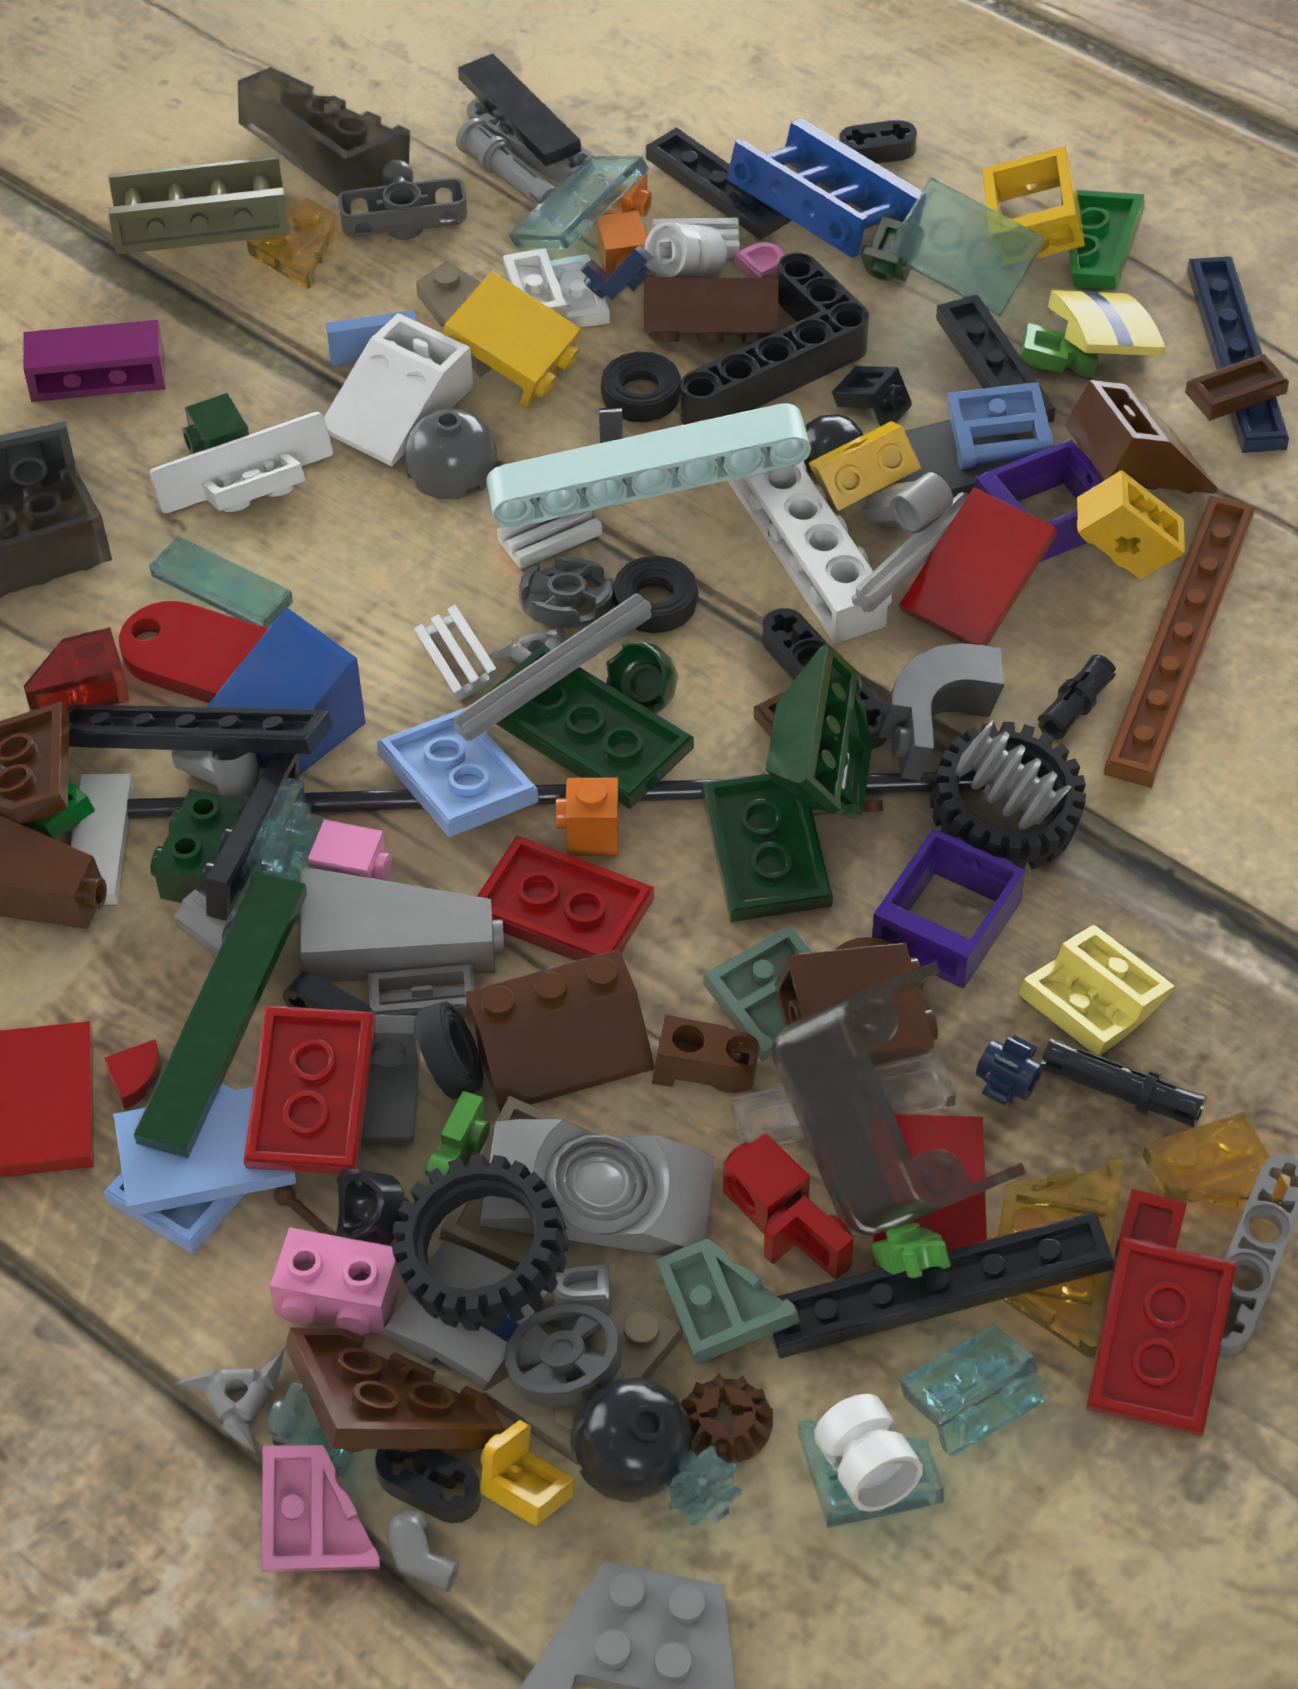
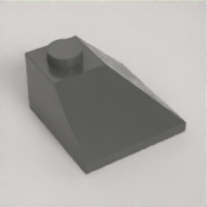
(32, 458)

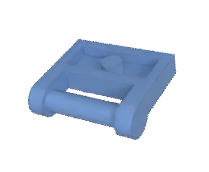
(997, 413)

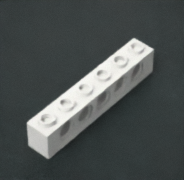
(812, 547)

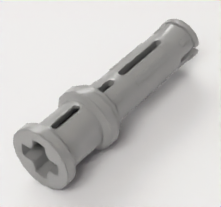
(496, 155)

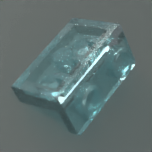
(285, 834)
(975, 1388)

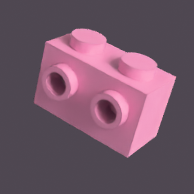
(335, 1282)

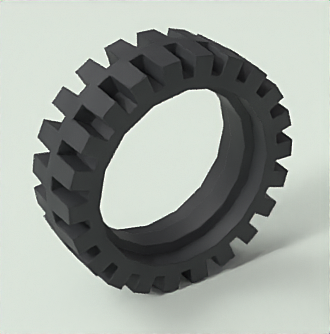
(1012, 845)
(451, 1191)

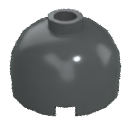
(450, 453)

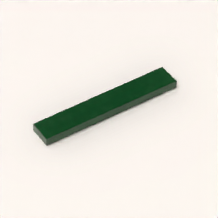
(220, 1015)

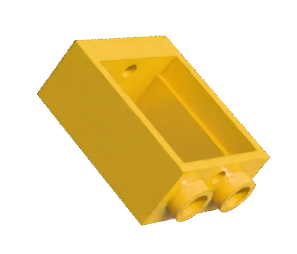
(1047, 170)

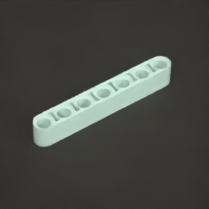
(647, 465)

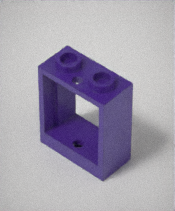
(1039, 473)
(930, 942)

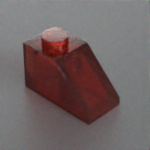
(79, 672)

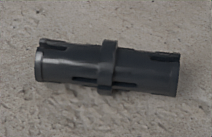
(1077, 696)

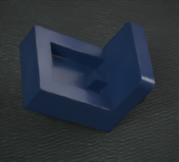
(629, 273)

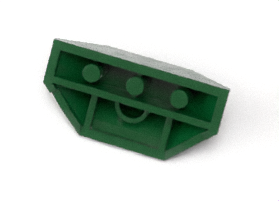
(823, 737)

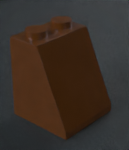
(825, 977)

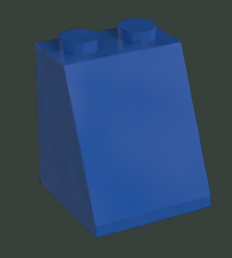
(298, 670)

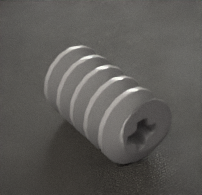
(1010, 777)

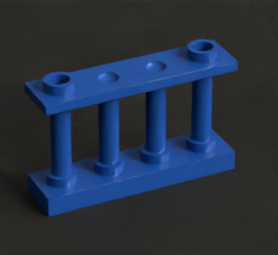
(833, 165)

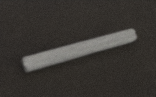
(904, 560)
(552, 667)

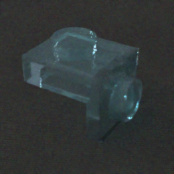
(295, 1423)

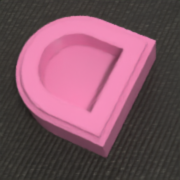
(759, 260)

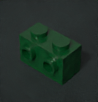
(192, 842)

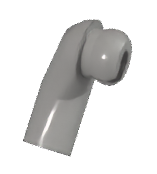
(412, 1553)

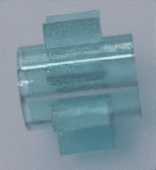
(701, 1476)

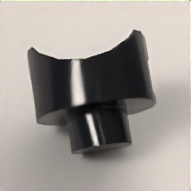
(368, 1205)

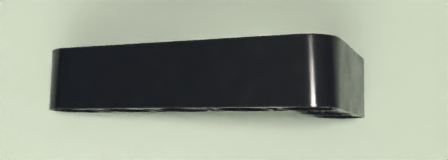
(827, 336)

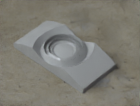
(609, 1188)

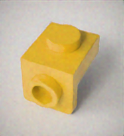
(520, 1478)

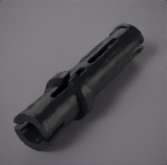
(1133, 1086)

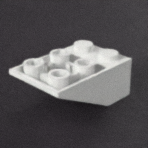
(394, 384)

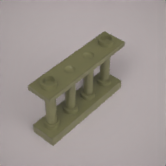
(197, 205)

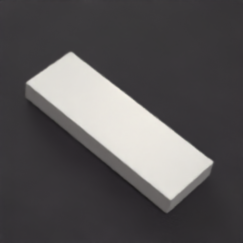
(106, 829)

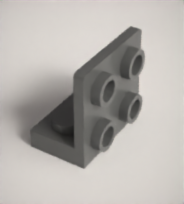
(392, 1082)

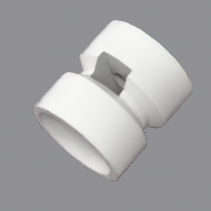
(685, 251)
(867, 1452)

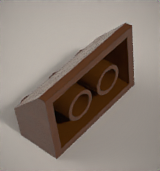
(710, 308)
(559, 1030)

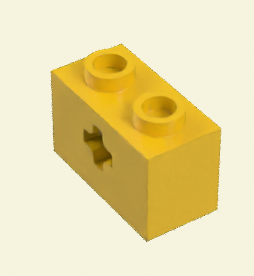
(865, 465)
(1130, 525)

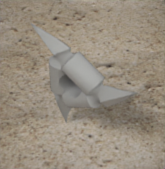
(528, 644)
(237, 1414)

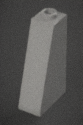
(380, 926)

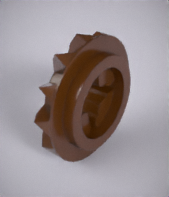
(750, 1429)

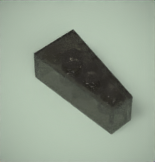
(319, 131)
(50, 534)

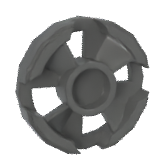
(558, 591)
(561, 1355)

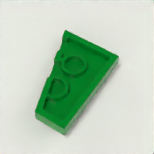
(1108, 232)

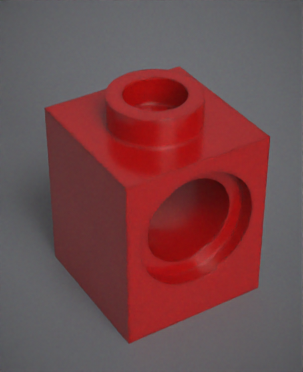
(763, 1179)

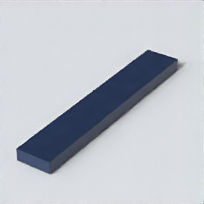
(1233, 341)

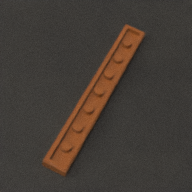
(1179, 642)

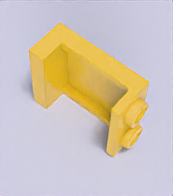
(515, 335)

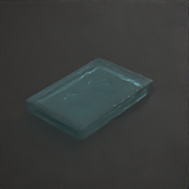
(578, 201)
(966, 246)

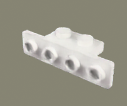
(244, 468)

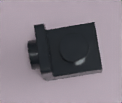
(874, 388)

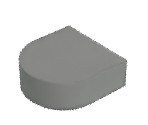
(584, 1286)

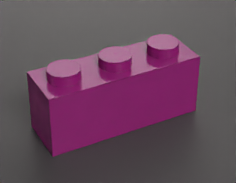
(94, 360)

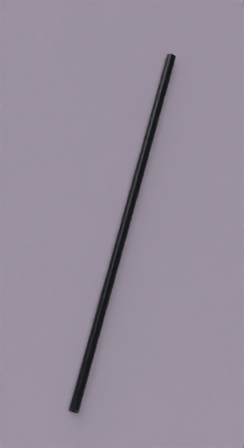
(547, 795)

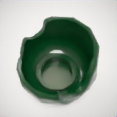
(643, 674)

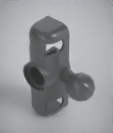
(402, 205)

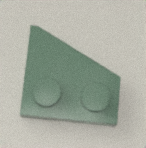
(747, 987)
(720, 1301)

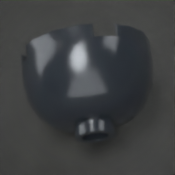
(631, 1439)

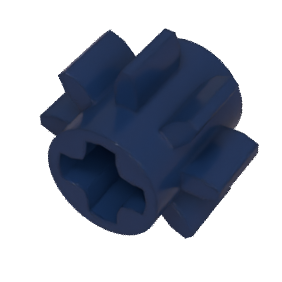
(1009, 1070)

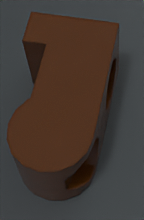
(705, 1055)

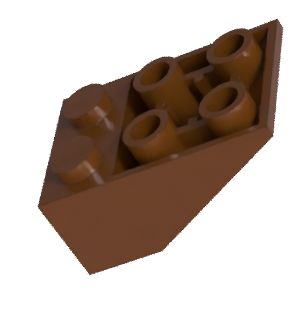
(1127, 435)

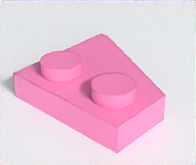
(309, 1515)

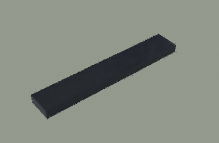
(197, 728)
(975, 1277)

